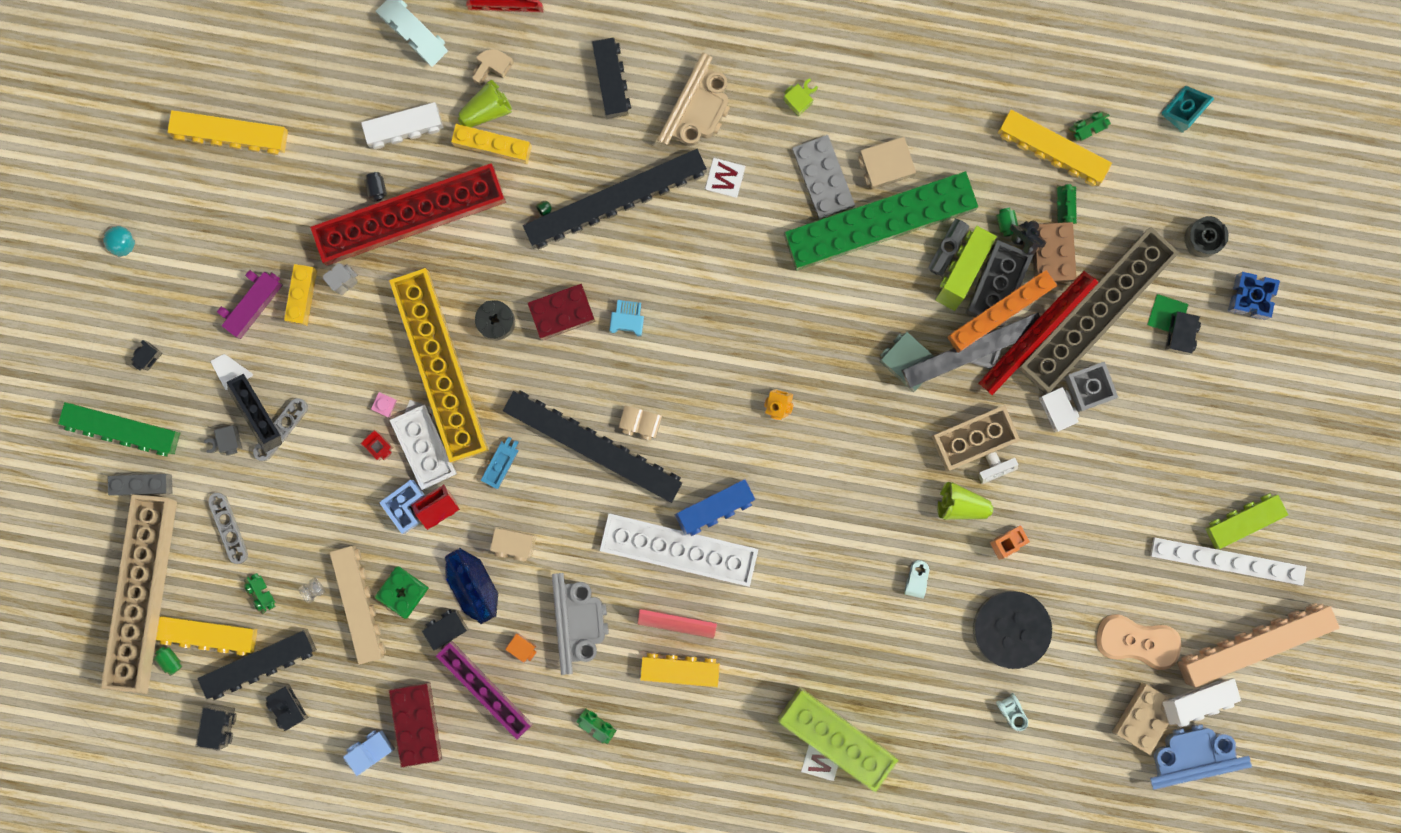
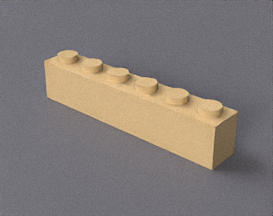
(357, 605)

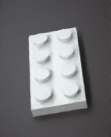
(423, 447)

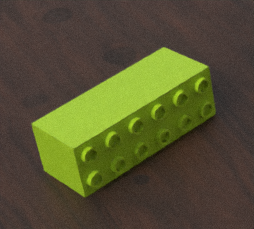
(837, 739)

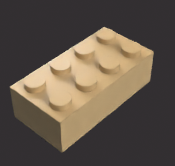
(975, 438)

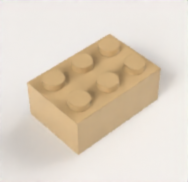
(1143, 719)

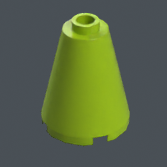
(485, 106)
(962, 504)

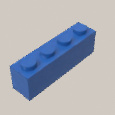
(714, 507)

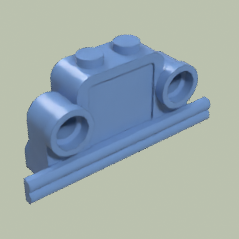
(1195, 756)

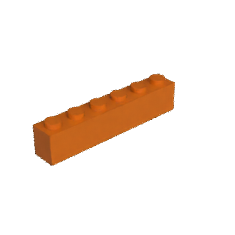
(1002, 311)

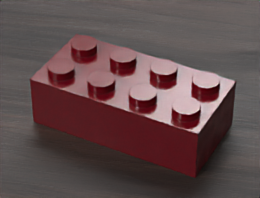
(415, 724)

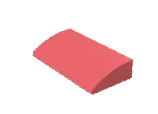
(677, 624)

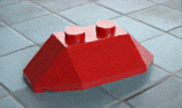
(505, 5)

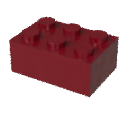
(561, 312)

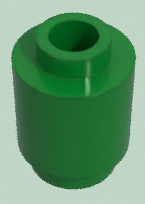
(1005, 219)
(168, 660)

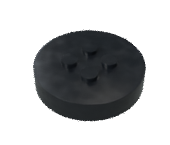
(1012, 629)

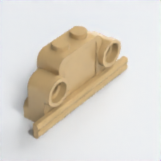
(698, 107)

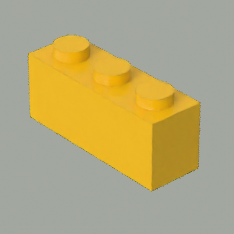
(300, 295)

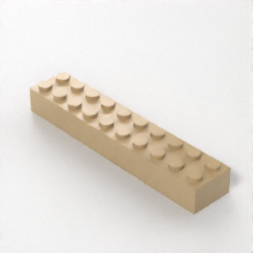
(139, 594)

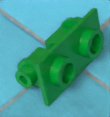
(1097, 121)
(1066, 204)
(255, 587)
(603, 730)

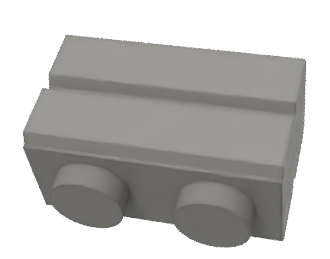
(341, 278)

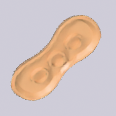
(1154, 645)

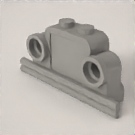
(577, 621)

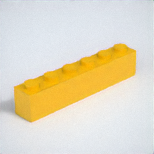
(227, 131)
(1054, 148)
(206, 635)

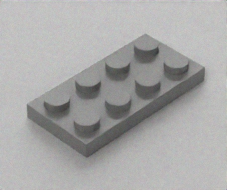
(823, 177)

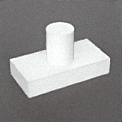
(997, 468)

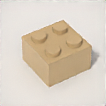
(513, 543)

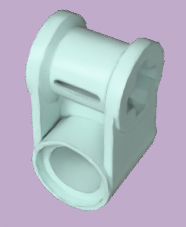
(917, 583)
(1012, 711)

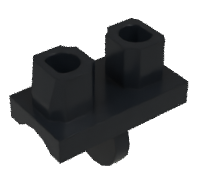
(1027, 233)

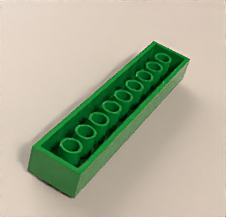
(881, 221)

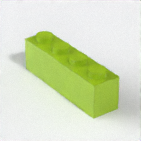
(1247, 521)

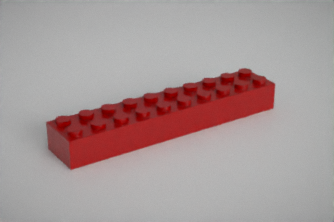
(408, 214)

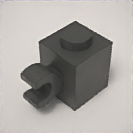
(226, 440)

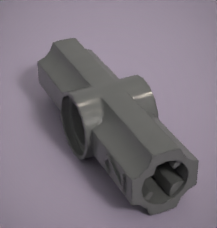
(954, 237)

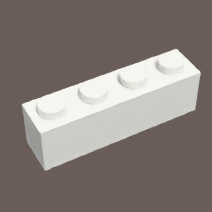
(402, 125)
(1202, 701)

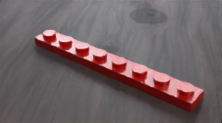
(1038, 332)

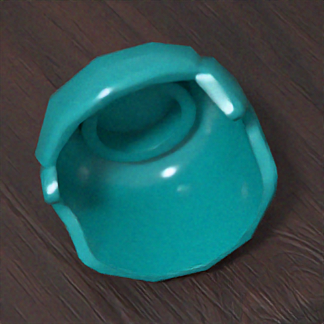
(118, 241)

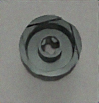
(1212, 228)
(490, 310)

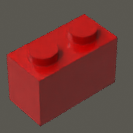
(435, 507)

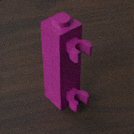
(252, 304)

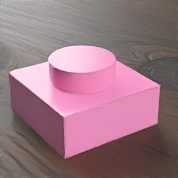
(384, 404)

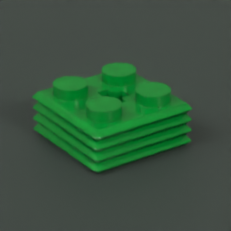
(389, 592)

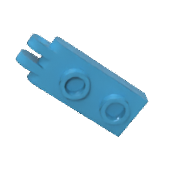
(500, 463)

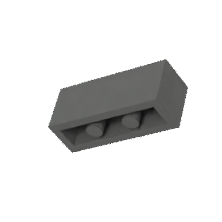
(140, 484)

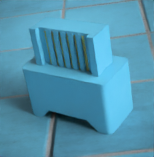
(627, 318)

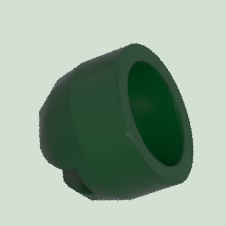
(544, 208)

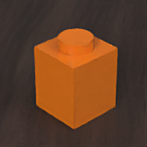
(521, 648)

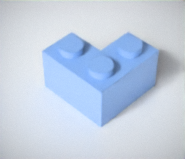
(398, 506)
(368, 753)

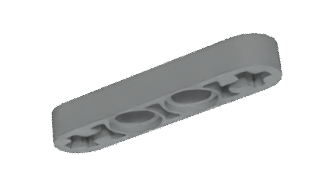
(284, 432)
(230, 527)

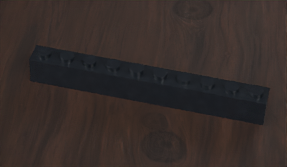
(615, 198)
(588, 444)

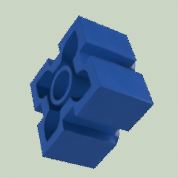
(1263, 289)

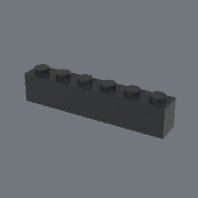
(256, 664)

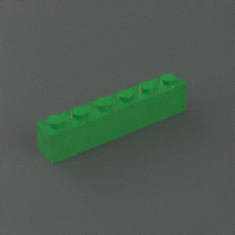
(119, 428)

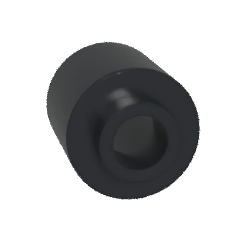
(375, 186)

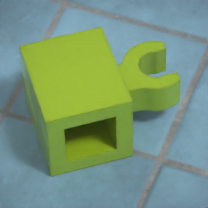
(799, 98)

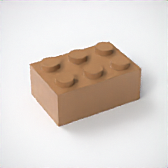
(1058, 253)

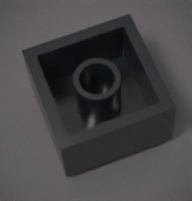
(216, 727)

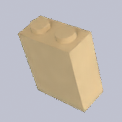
(886, 163)

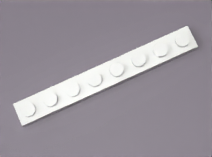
(1228, 561)

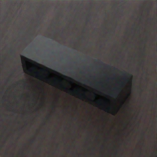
(610, 78)
(254, 413)

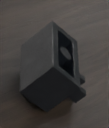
(286, 708)

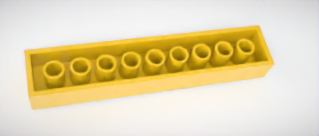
(438, 365)

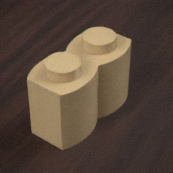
(640, 422)

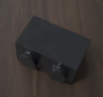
(1182, 333)
(444, 630)

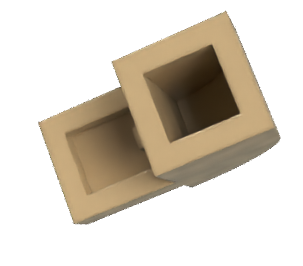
(492, 61)

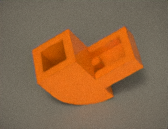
(1009, 542)

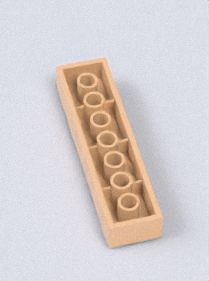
(1257, 645)

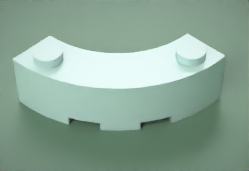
(410, 28)

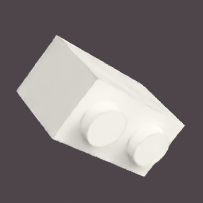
(1059, 409)

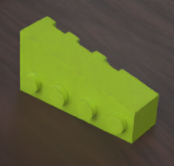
(965, 268)

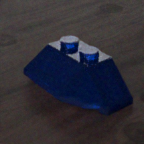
(471, 585)

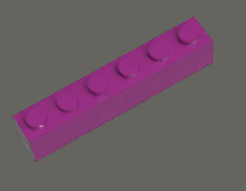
(484, 690)

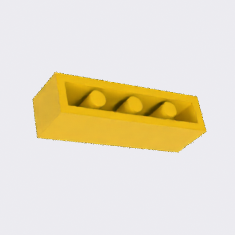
(491, 144)
(680, 670)

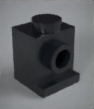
(145, 356)

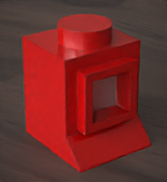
(377, 446)

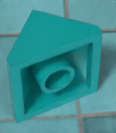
(1186, 107)

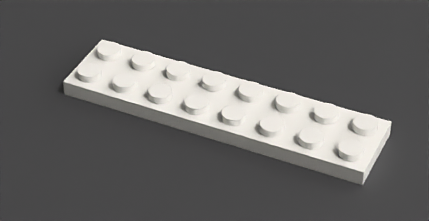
(679, 551)

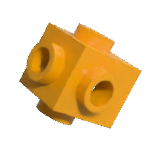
(779, 404)

